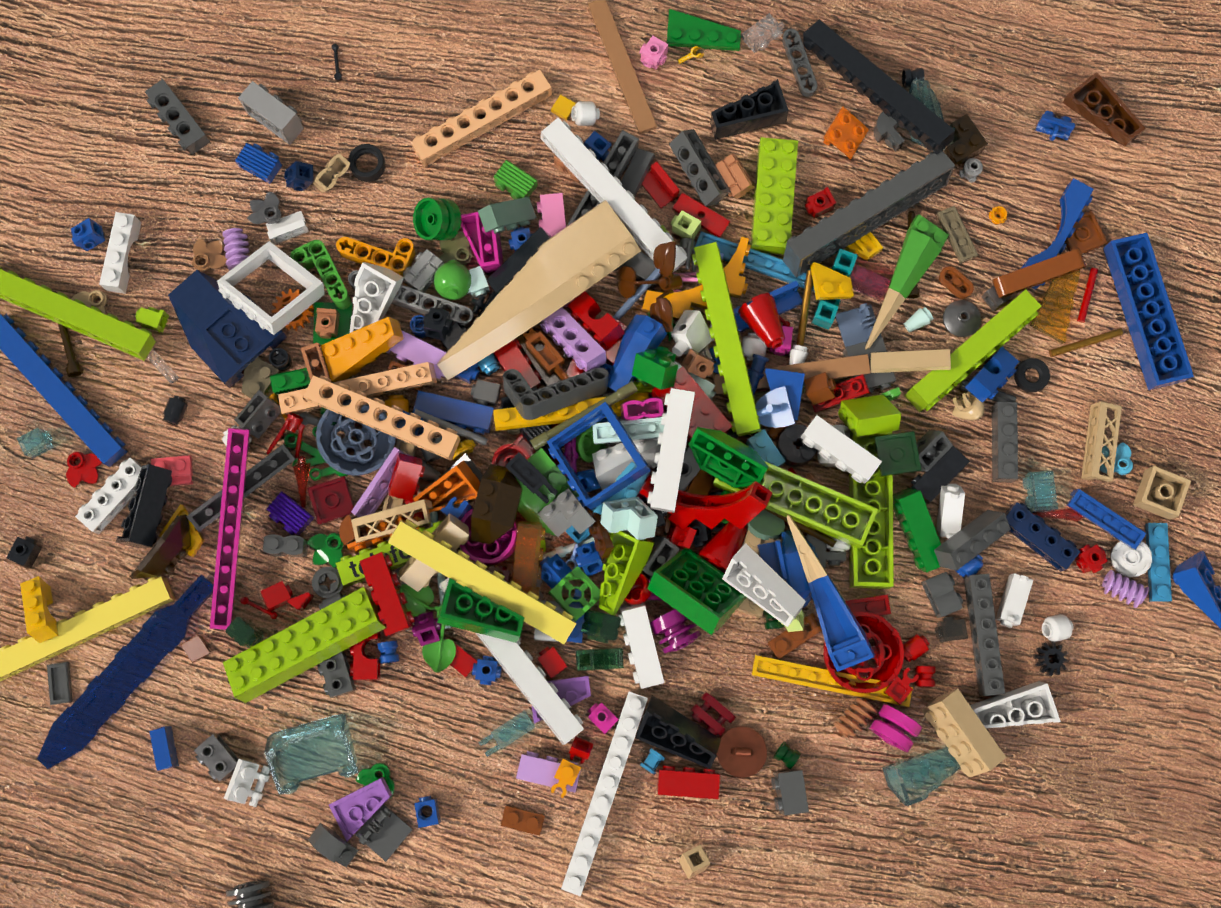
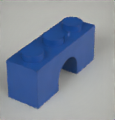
(993, 375)

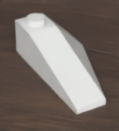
(373, 294)

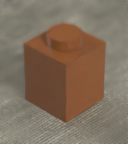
(820, 388)

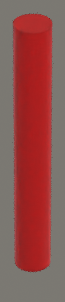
(1087, 295)

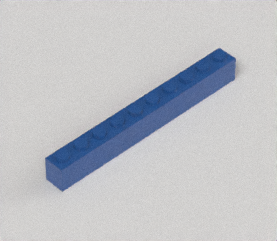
(59, 394)

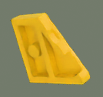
(865, 247)
(830, 283)

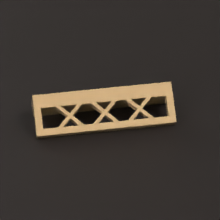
(1094, 441)
(391, 514)

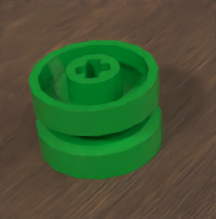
(437, 219)

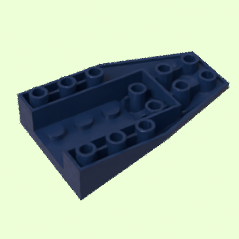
(218, 329)

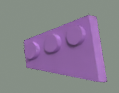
(570, 689)
(357, 807)

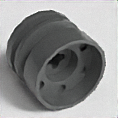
(250, 895)

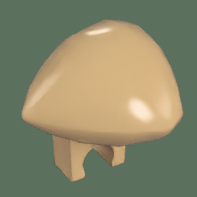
(968, 407)

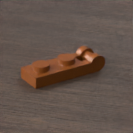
(789, 641)

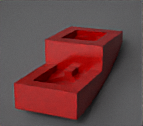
(681, 537)

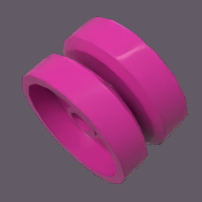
(894, 729)

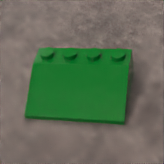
(696, 590)

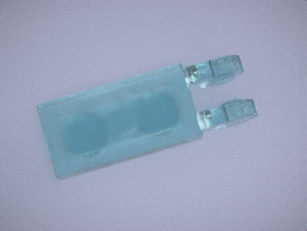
(509, 732)

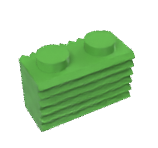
(515, 181)

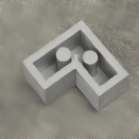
(564, 513)

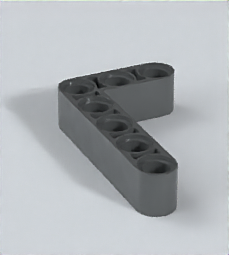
(555, 396)

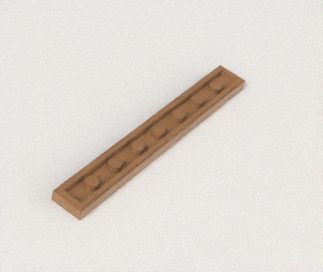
(622, 66)
(834, 368)

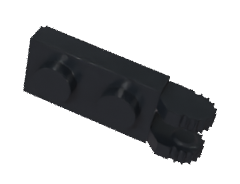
(529, 476)

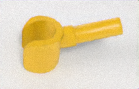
(691, 55)

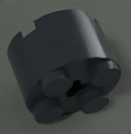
(786, 447)

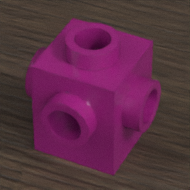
(426, 628)

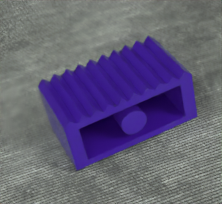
(289, 513)

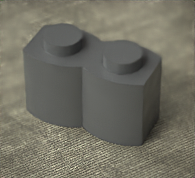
(281, 546)
(942, 594)

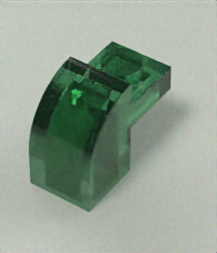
(599, 659)

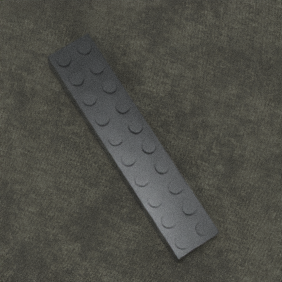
(868, 212)

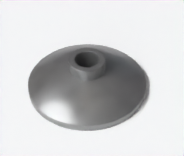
(958, 326)

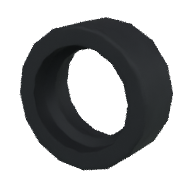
(367, 149)

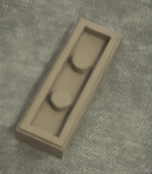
(958, 235)

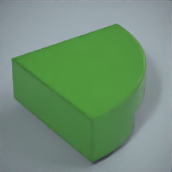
(892, 394)

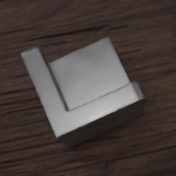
(992, 299)

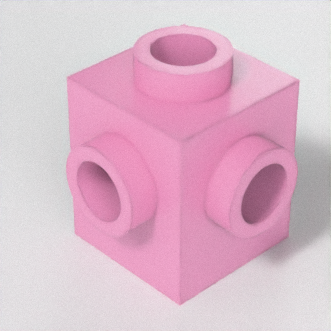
(654, 53)

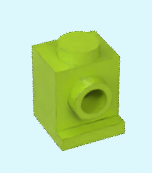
(152, 318)

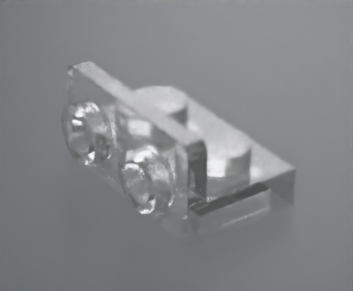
(762, 32)

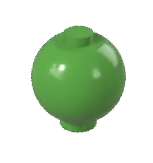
(452, 280)

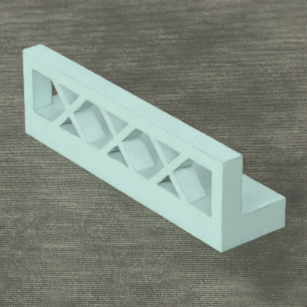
(637, 429)

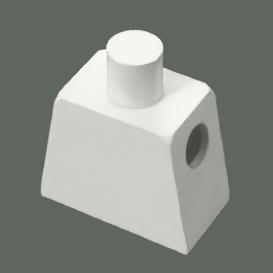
(690, 333)

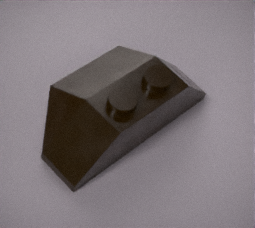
(495, 505)
(167, 551)

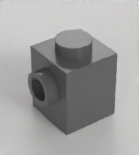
(486, 393)

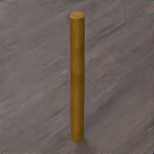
(805, 309)
(1085, 342)

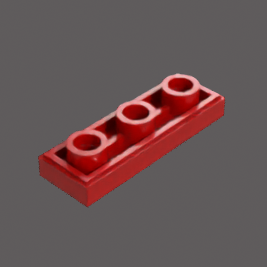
(710, 222)
(849, 389)

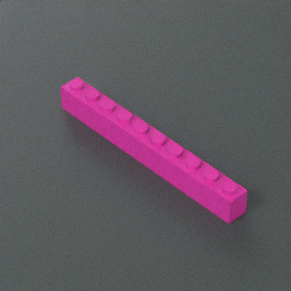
(229, 528)

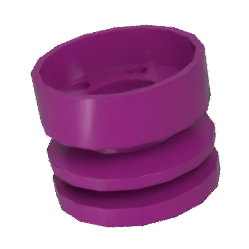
(675, 631)

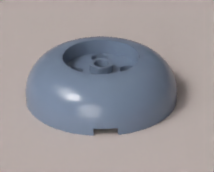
(334, 448)

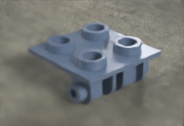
(856, 324)

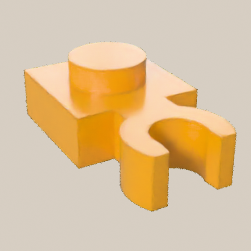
(566, 775)

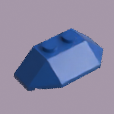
(795, 573)

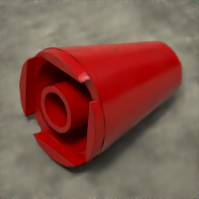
(764, 319)
(723, 546)

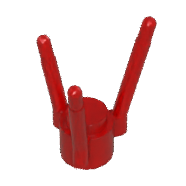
(292, 423)

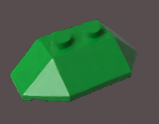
(727, 458)

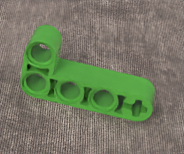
(319, 260)

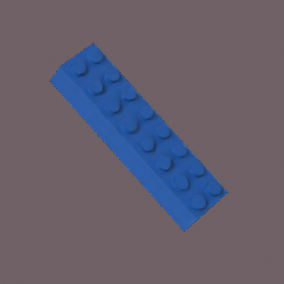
(1148, 311)

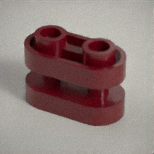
(700, 714)

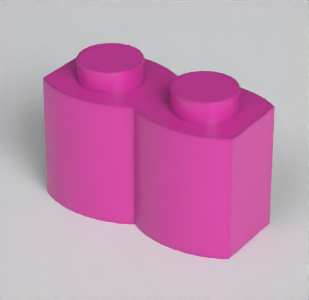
(637, 409)

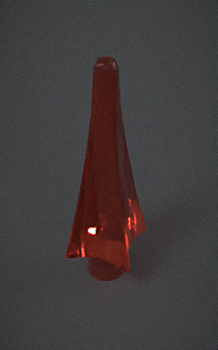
(302, 472)
(1066, 514)

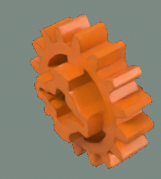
(286, 299)

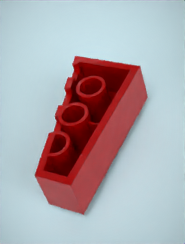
(387, 593)

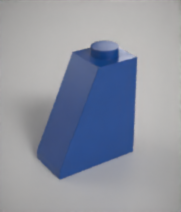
(793, 383)

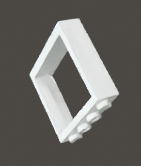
(273, 324)

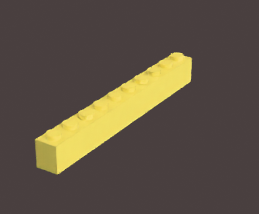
(481, 581)
(86, 626)

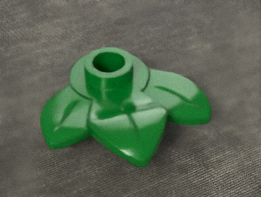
(324, 550)
(369, 775)

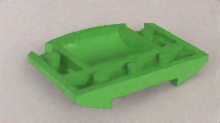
(530, 503)

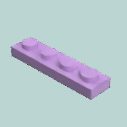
(378, 487)

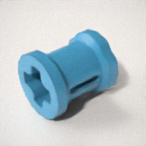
(652, 761)

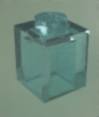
(35, 442)

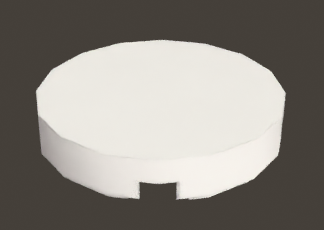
(1129, 561)

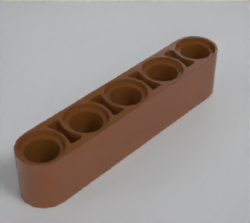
(1039, 273)

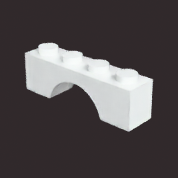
(115, 268)

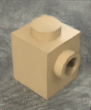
(694, 861)

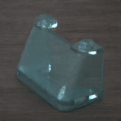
(310, 752)

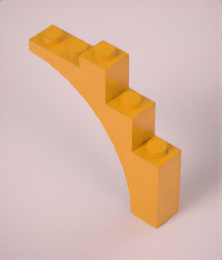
(684, 299)

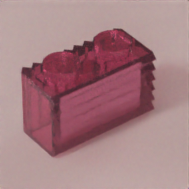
(869, 282)

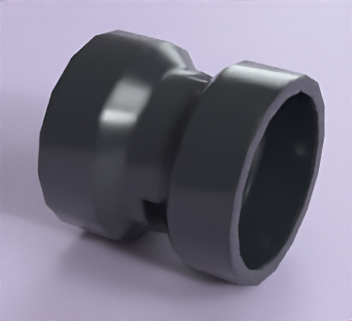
(909, 75)
(279, 355)

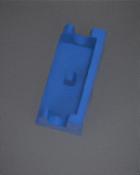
(458, 512)

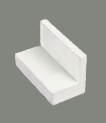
(287, 228)

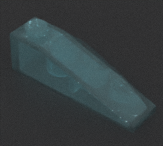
(919, 775)

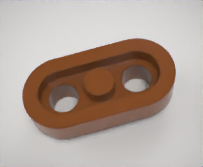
(957, 281)

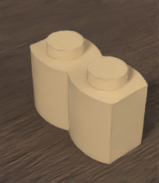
(333, 170)

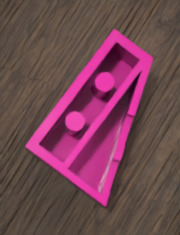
(484, 245)

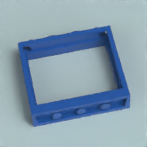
(579, 427)

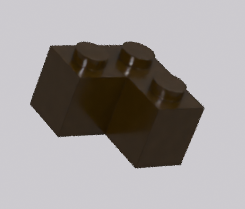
(967, 141)

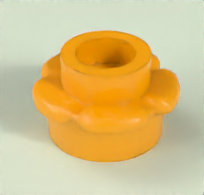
(1002, 213)

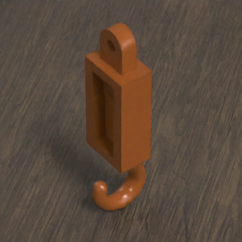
(548, 357)

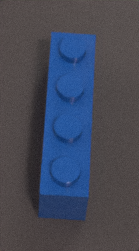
(457, 412)

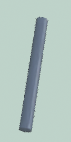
(639, 292)

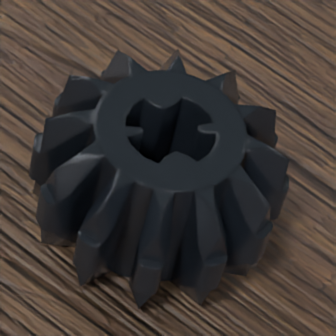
(1058, 656)

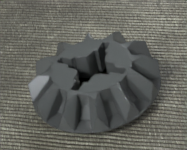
(320, 577)

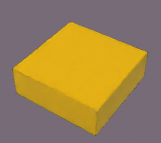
(563, 107)

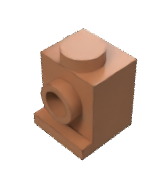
(331, 328)
(698, 364)

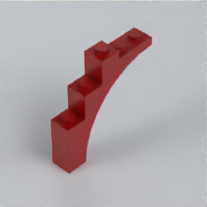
(710, 510)

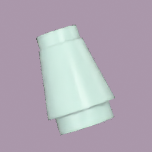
(918, 320)

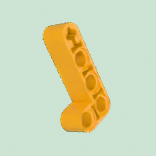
(375, 253)

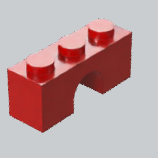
(605, 330)
(362, 666)

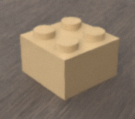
(1161, 492)

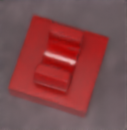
(580, 748)

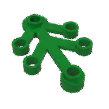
(314, 461)

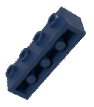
(1040, 537)

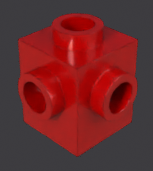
(1091, 558)

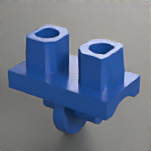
(1055, 127)

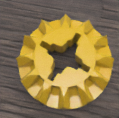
(464, 447)

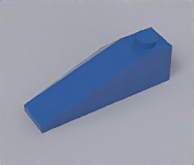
(639, 335)
(1196, 582)

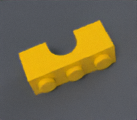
(38, 620)

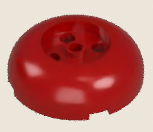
(887, 651)

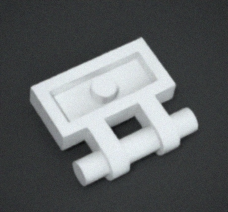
(242, 781)

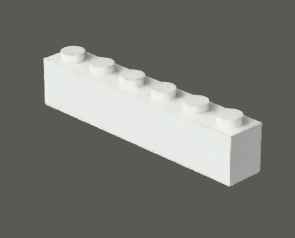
(672, 450)

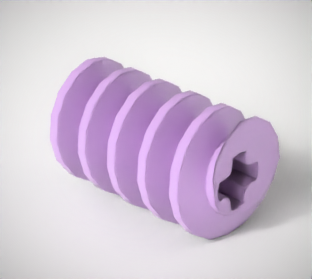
(234, 247)
(1125, 588)

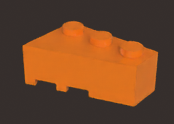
(458, 483)

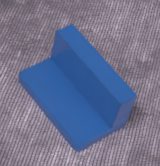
(773, 556)
(164, 748)

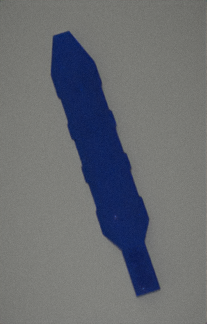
(122, 676)

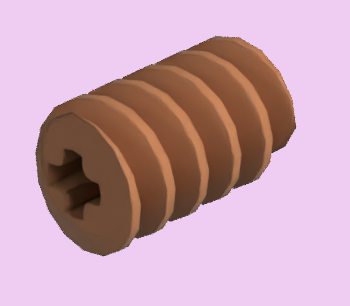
(855, 718)

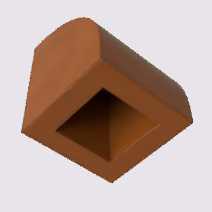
(346, 531)

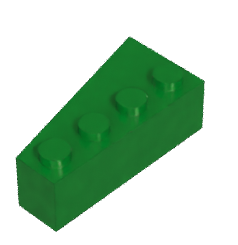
(917, 527)
(478, 614)

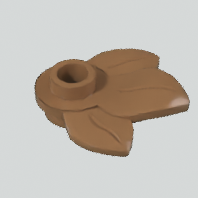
(211, 253)

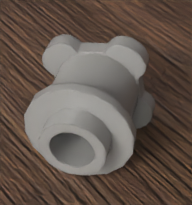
(971, 169)

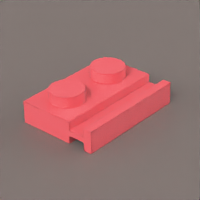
(180, 466)

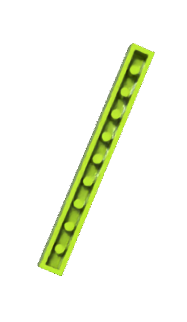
(75, 315)
(727, 339)

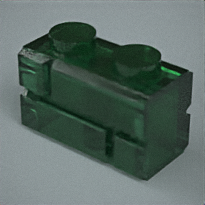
(600, 626)
(244, 632)

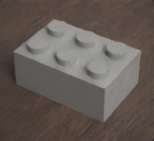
(271, 112)

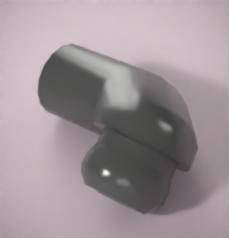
(309, 419)

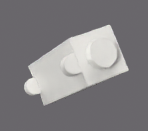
(950, 510)
(1014, 600)

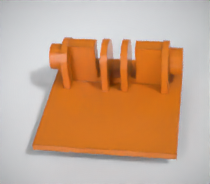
(845, 133)

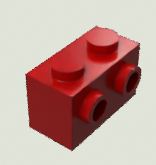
(405, 477)

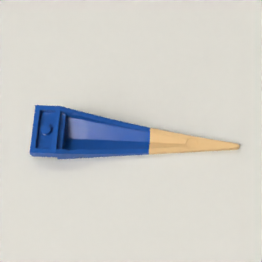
(841, 631)

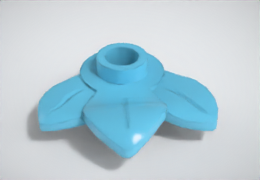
(1123, 454)

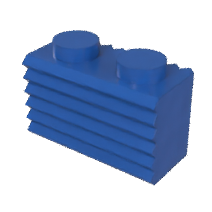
(259, 163)

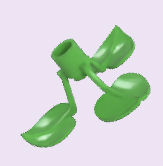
(437, 654)

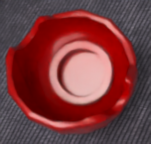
(639, 591)

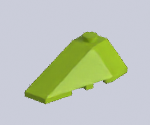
(622, 569)

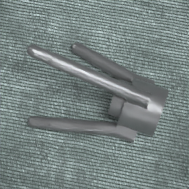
(688, 245)

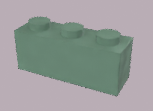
(507, 215)

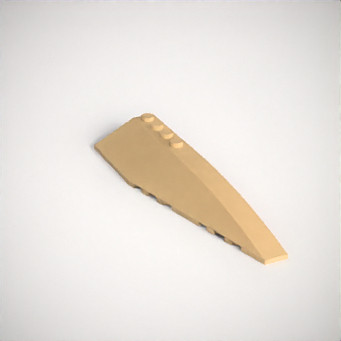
(547, 282)

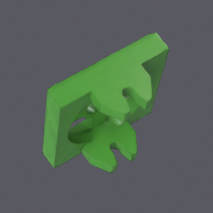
(556, 593)

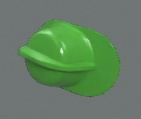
(585, 445)

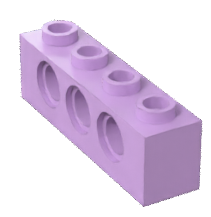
(574, 340)

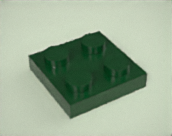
(897, 453)

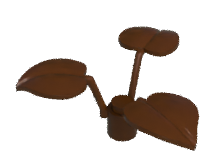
(663, 259)

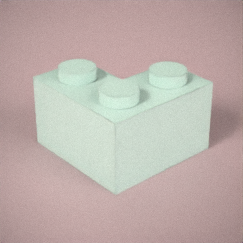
(629, 515)

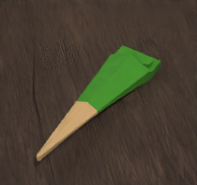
(918, 252)

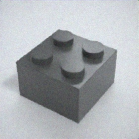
(790, 792)

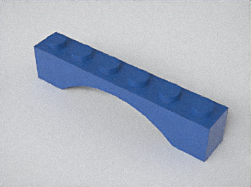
(1071, 202)

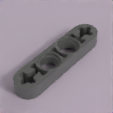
(799, 62)

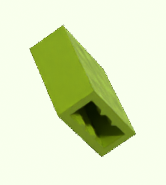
(869, 415)

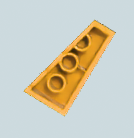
(355, 350)

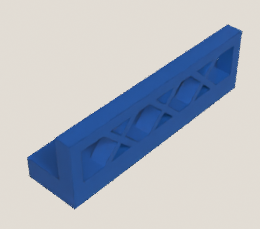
(785, 299)
(1106, 519)

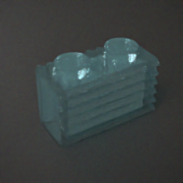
(1040, 491)

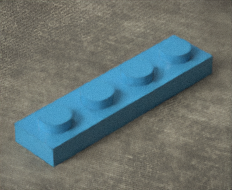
(1159, 571)

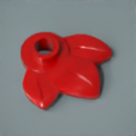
(84, 471)

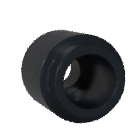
(174, 410)

